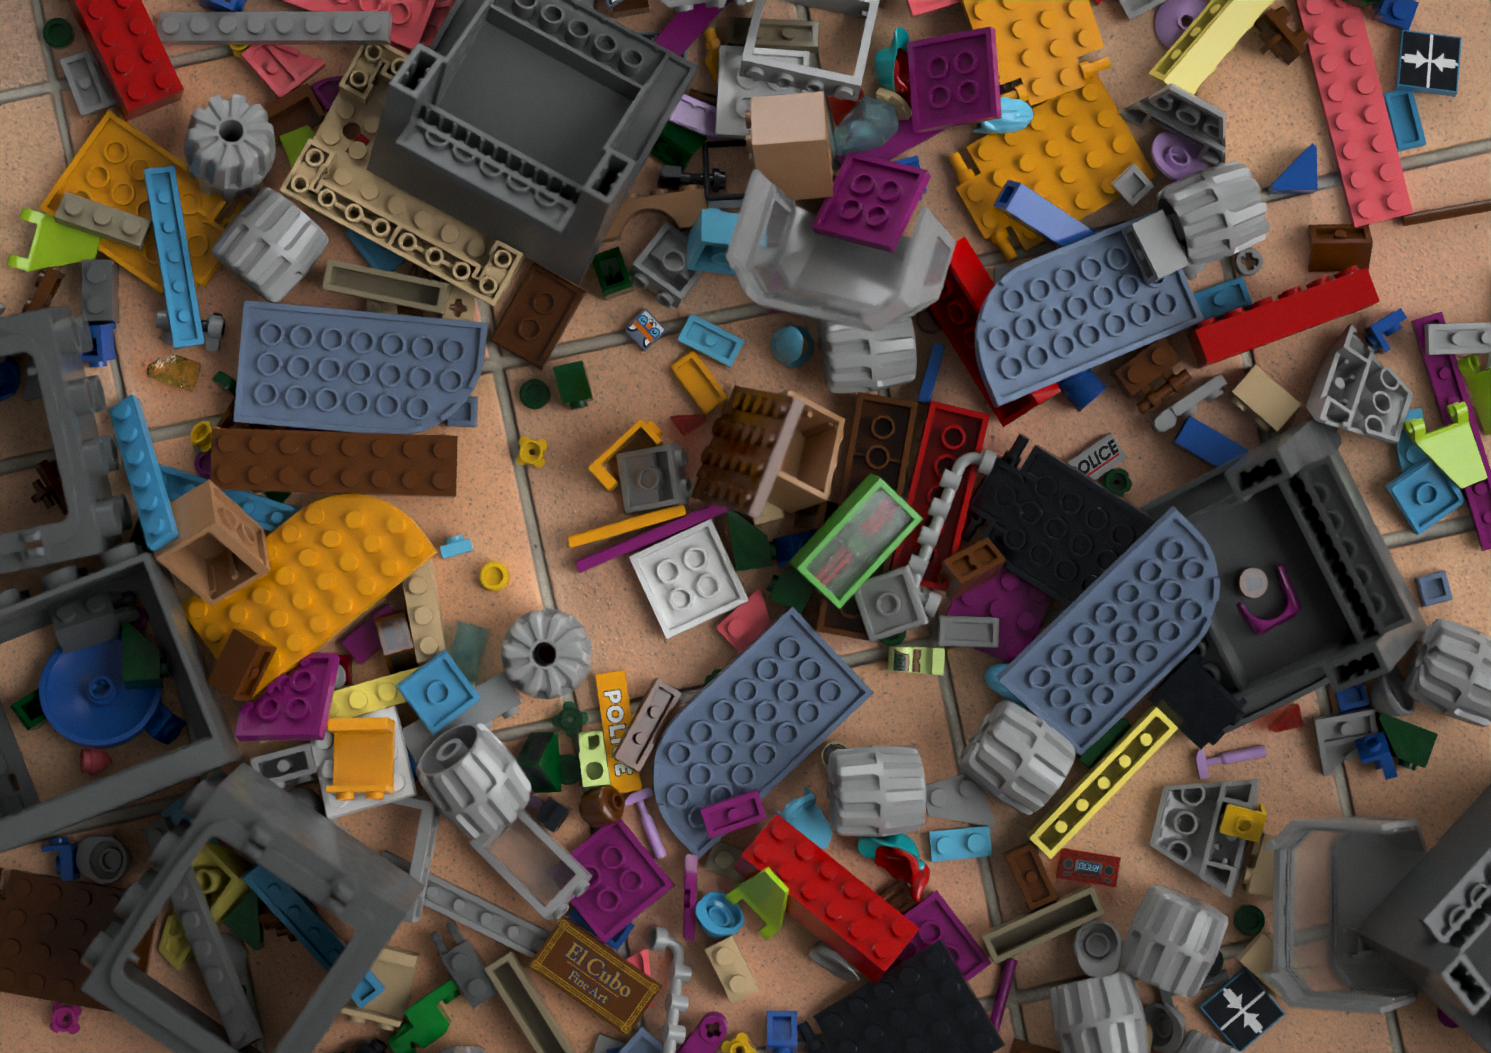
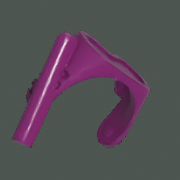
(1261, 627)

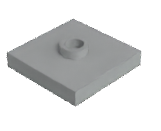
(890, 604)

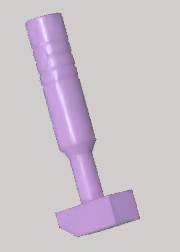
(1226, 758)
(647, 821)

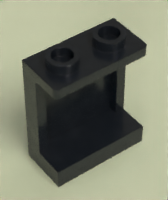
(1197, 702)

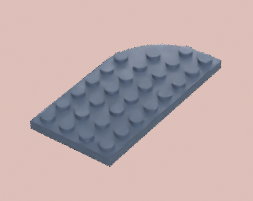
(1074, 314)
(353, 368)
(1120, 634)
(752, 724)

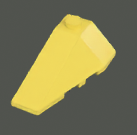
(222, 884)

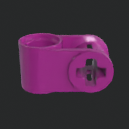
(701, 1039)

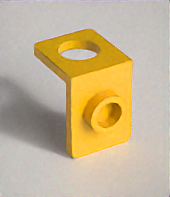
(1243, 822)

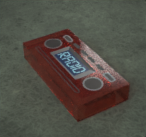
(1088, 867)

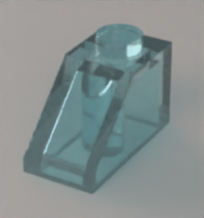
(865, 127)
(469, 649)

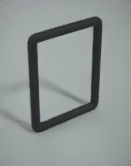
(706, 145)

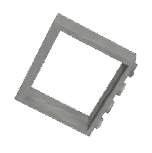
(804, 77)
(422, 851)

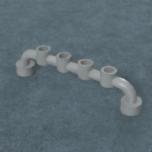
(939, 510)
(677, 974)

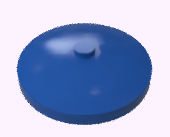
(88, 699)

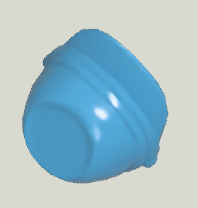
(718, 916)

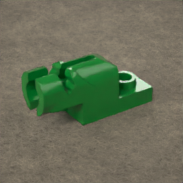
(426, 1019)

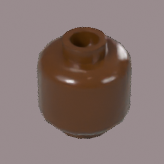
(601, 806)

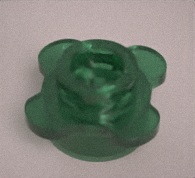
(570, 711)

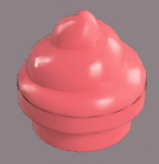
(93, 761)

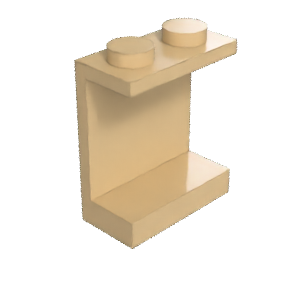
(397, 972)

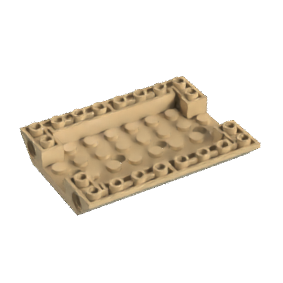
(376, 209)

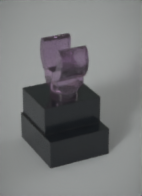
(551, 813)

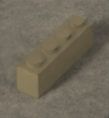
(386, 287)
(1042, 923)
(527, 1005)

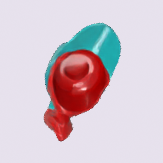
(892, 65)
(900, 858)

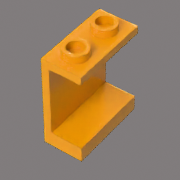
(597, 466)
(362, 757)

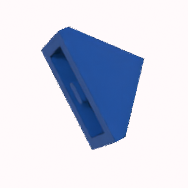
(1299, 176)

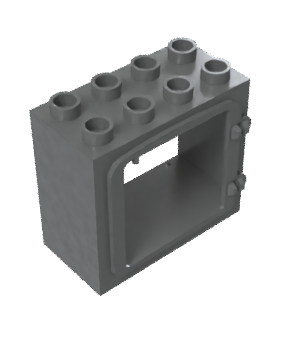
(82, 456)
(124, 570)
(301, 851)

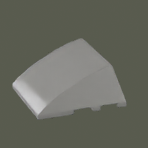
(1185, 117)
(1358, 391)
(1190, 833)

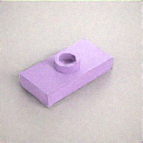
(695, 116)

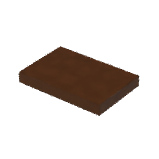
(537, 316)

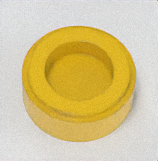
(494, 576)

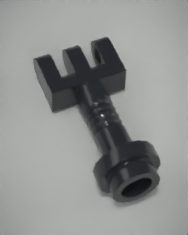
(671, 177)

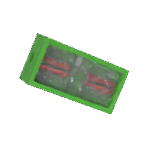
(855, 540)

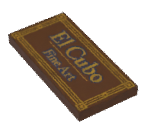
(595, 976)

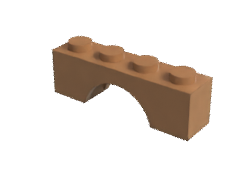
(680, 207)

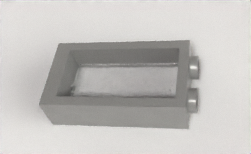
(534, 864)

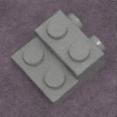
(664, 269)
(654, 478)

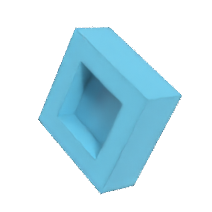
(456, 546)

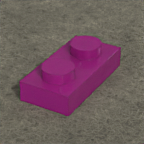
(733, 813)

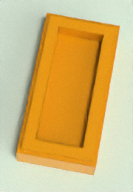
(699, 382)

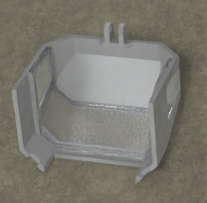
(828, 278)
(1333, 878)

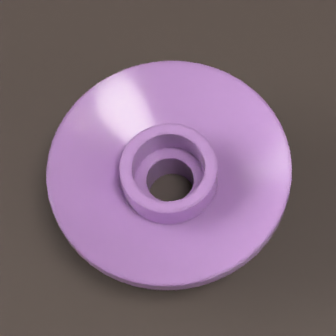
(1169, 15)
(1175, 156)

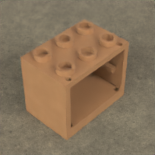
(791, 143)
(809, 459)
(217, 545)

